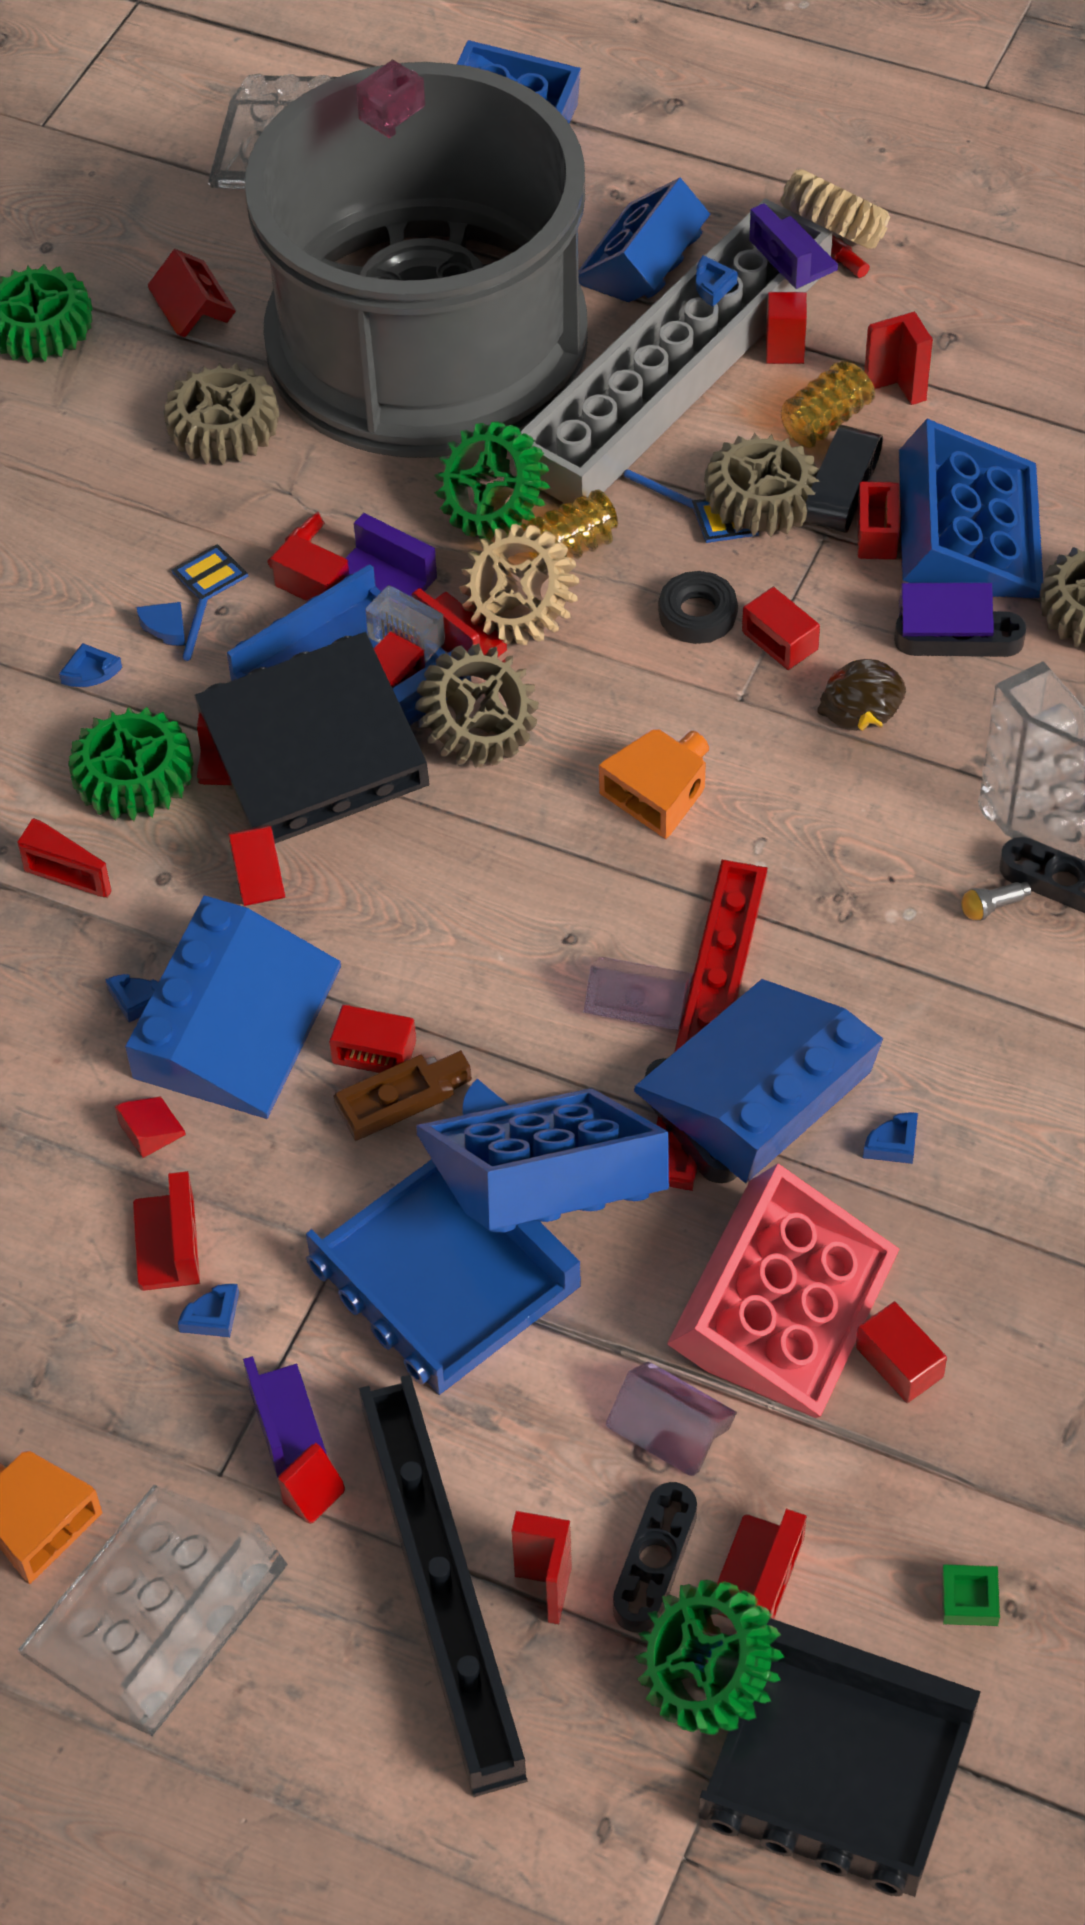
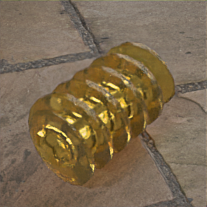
(826, 403)
(579, 523)

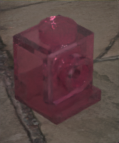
(389, 97)

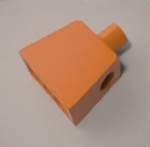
(656, 778)
(41, 1512)

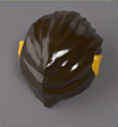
(862, 694)

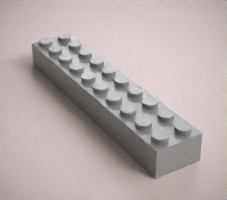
(658, 368)

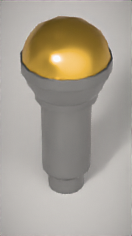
(980, 903)

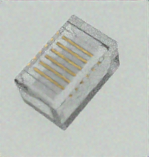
(407, 618)

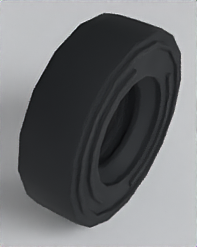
(702, 628)

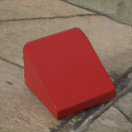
(149, 1124)
(310, 1484)

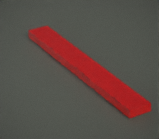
(717, 974)

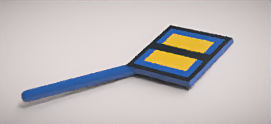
(709, 523)
(206, 577)

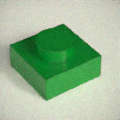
(970, 1595)

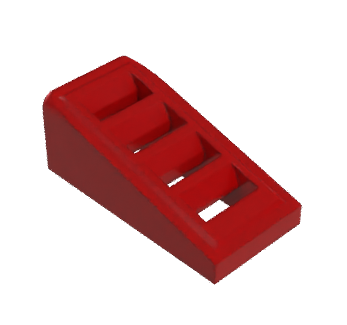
(59, 859)

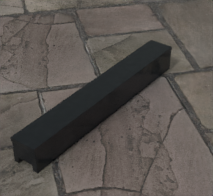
(443, 1589)

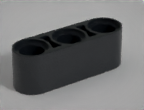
(846, 464)

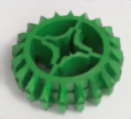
(42, 313)
(489, 448)
(155, 768)
(736, 1666)

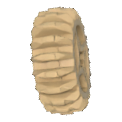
(835, 209)
(534, 573)

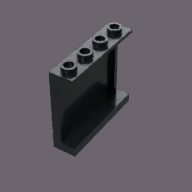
(313, 738)
(843, 1761)

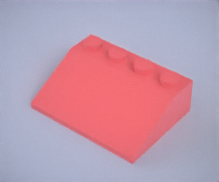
(784, 1293)

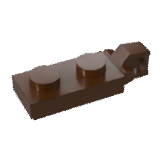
(400, 1092)

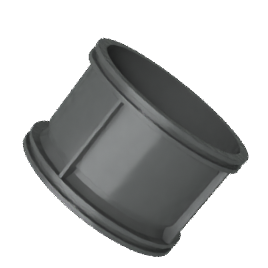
(424, 330)

